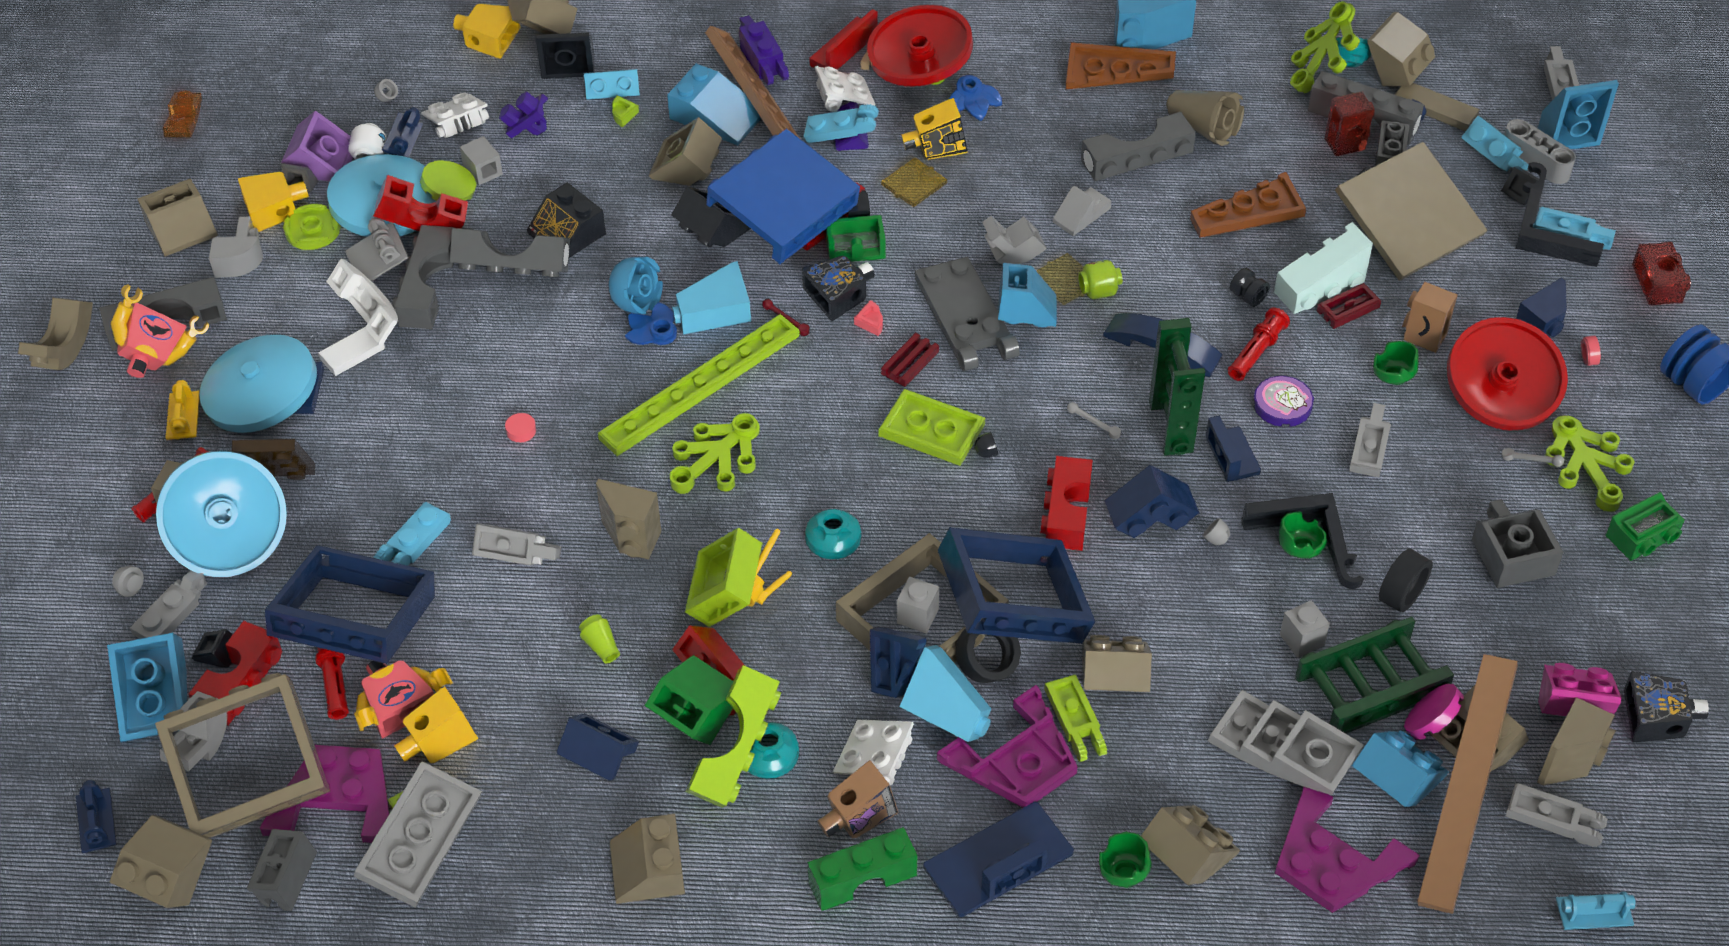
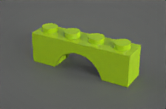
(751, 698)

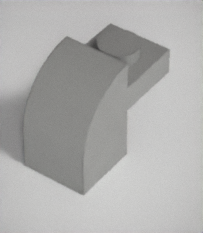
(1014, 244)
(236, 254)
(198, 739)

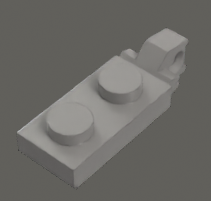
(1559, 72)
(1370, 443)
(512, 545)
(171, 607)

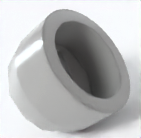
(390, 94)
(1217, 532)

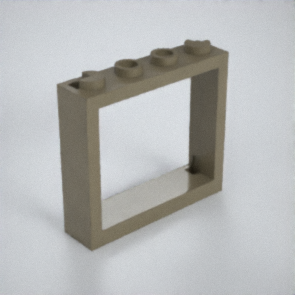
(889, 579)
(261, 806)

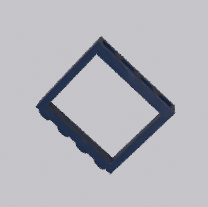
(1012, 620)
(365, 641)

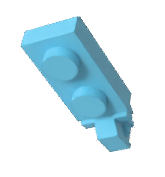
(1494, 145)
(1573, 226)

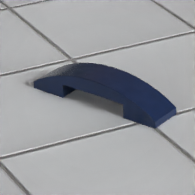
(1143, 329)

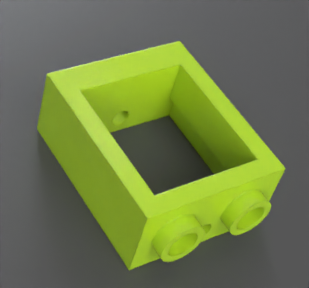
(711, 595)

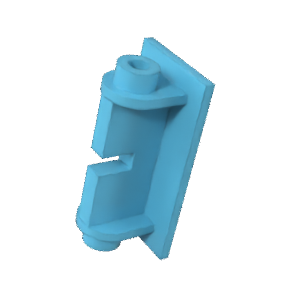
(611, 83)
(1596, 911)

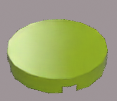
(448, 179)
(311, 227)

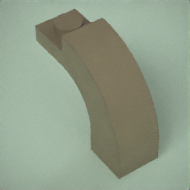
(63, 337)

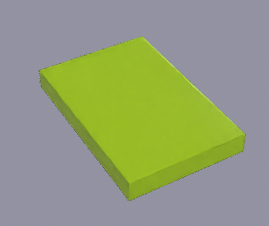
(932, 427)

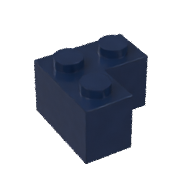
(1149, 499)

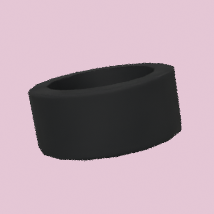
(1405, 580)
(970, 666)

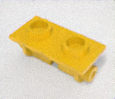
(182, 412)

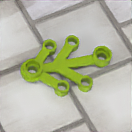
(1340, 18)
(741, 429)
(1570, 431)

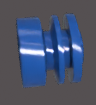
(1698, 363)

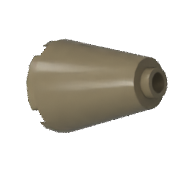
(1210, 113)

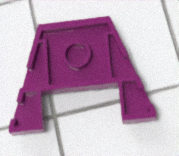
(1024, 766)
(354, 783)
(1329, 867)

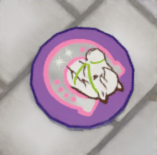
(1283, 401)

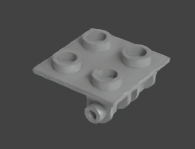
(378, 251)

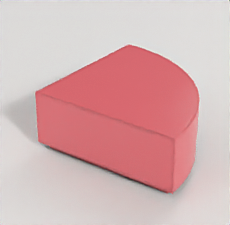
(870, 318)

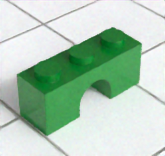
(840, 873)

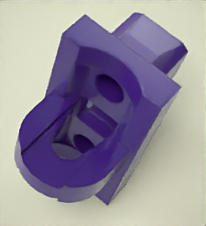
(529, 112)

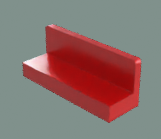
(846, 42)
(710, 648)

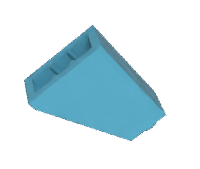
(713, 301)
(946, 697)

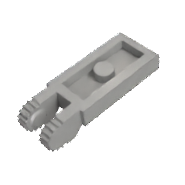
(1556, 815)

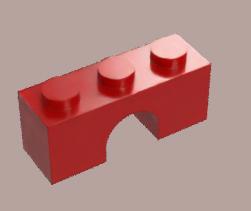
(398, 206)
(1069, 484)
(253, 654)

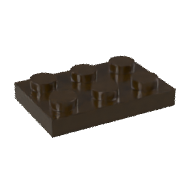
(279, 456)

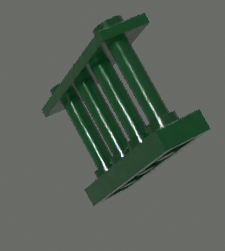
(1176, 386)
(1373, 704)

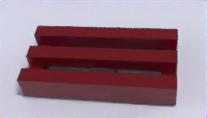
(1352, 309)
(905, 358)

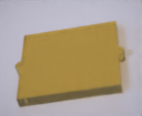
(914, 182)
(1063, 278)

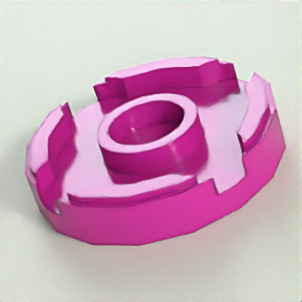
(1434, 711)

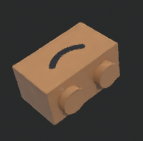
(1429, 316)

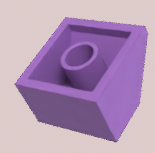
(319, 147)

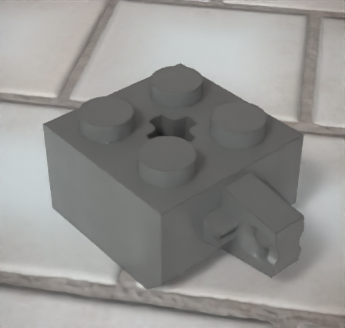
(1516, 545)

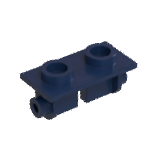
(403, 133)
(95, 817)

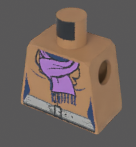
(859, 803)

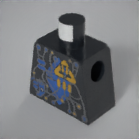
(836, 285)
(1660, 707)

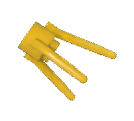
(758, 594)

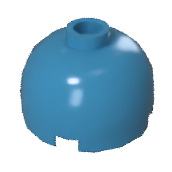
(635, 284)

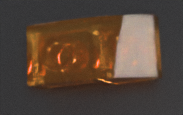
(184, 114)

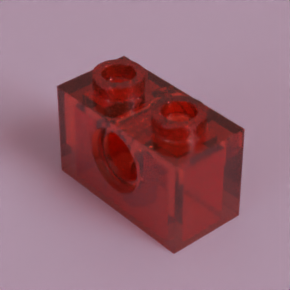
(1349, 123)
(1661, 273)

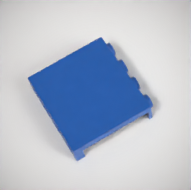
(785, 193)

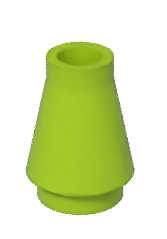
(599, 637)

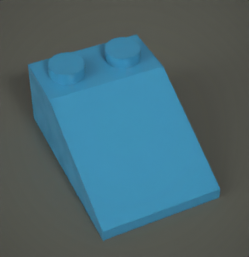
(1153, 22)
(715, 101)
(1579, 114)
(147, 683)

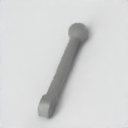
(1114, 432)
(1509, 454)

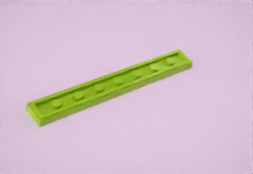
(698, 385)

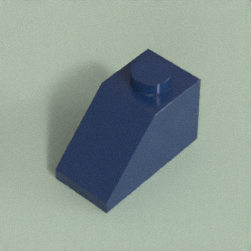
(1546, 308)

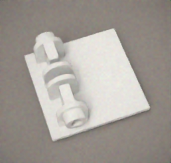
(840, 86)
(448, 114)
(876, 741)

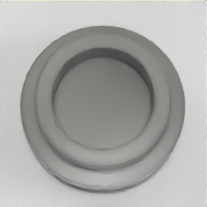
(128, 580)

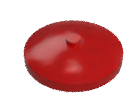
(920, 45)
(1507, 373)

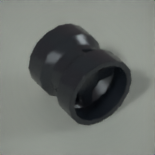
(1250, 287)

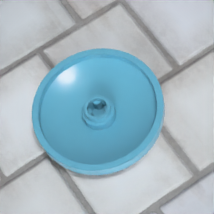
(356, 185)
(258, 383)
(221, 513)

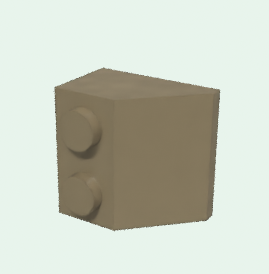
(1400, 51)
(687, 154)
(629, 517)
(1578, 744)
(647, 860)
(162, 862)

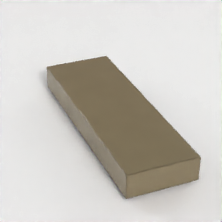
(1441, 106)

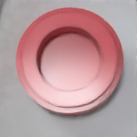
(1590, 350)
(520, 427)

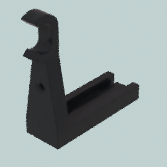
(1548, 242)
(1313, 507)

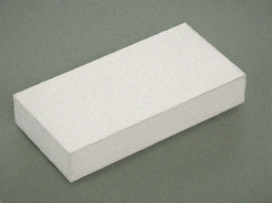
(350, 351)

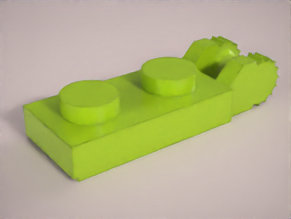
(1075, 715)

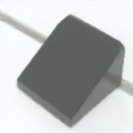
(296, 174)

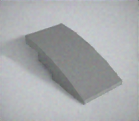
(1285, 743)

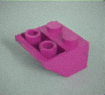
(1564, 683)

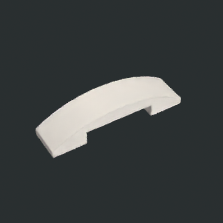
(365, 298)

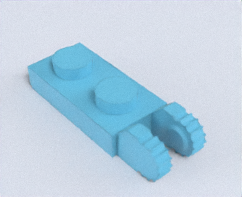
(841, 124)
(415, 535)

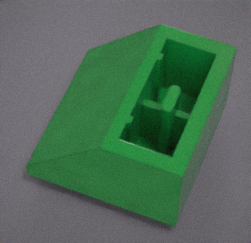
(693, 699)

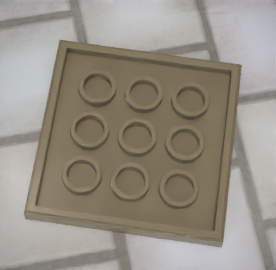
(1411, 210)

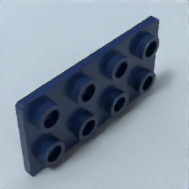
(998, 859)

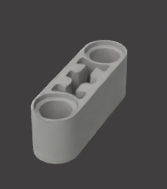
(1542, 149)

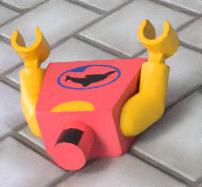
(148, 336)
(394, 693)

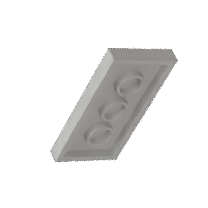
(418, 834)

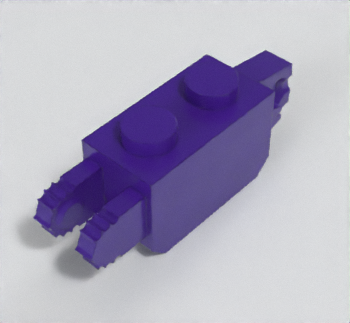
(761, 50)

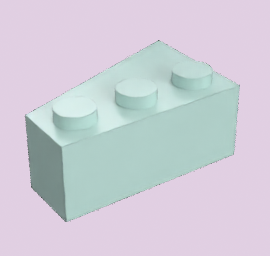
(1325, 273)

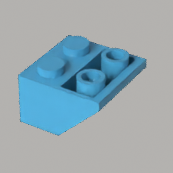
(1026, 297)
(1400, 767)

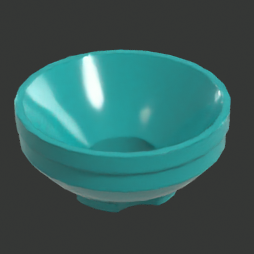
(1357, 56)
(833, 542)
(776, 759)

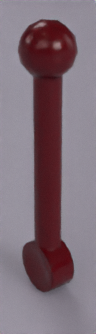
(804, 329)

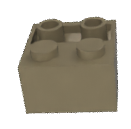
(544, 15)
(177, 217)
(1116, 664)
(1510, 741)
(1189, 843)

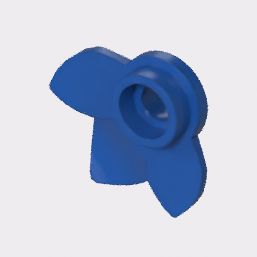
(975, 99)
(652, 328)

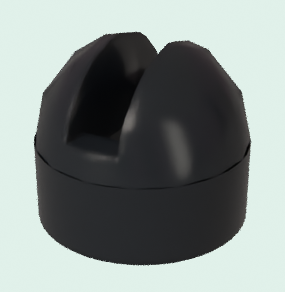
(986, 446)

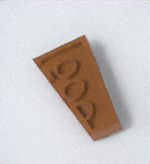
(1111, 65)
(1260, 206)

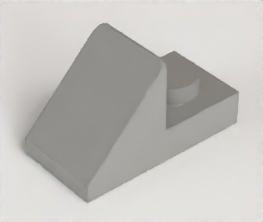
(1080, 209)

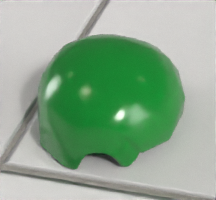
(1396, 363)
(1301, 537)
(1125, 860)

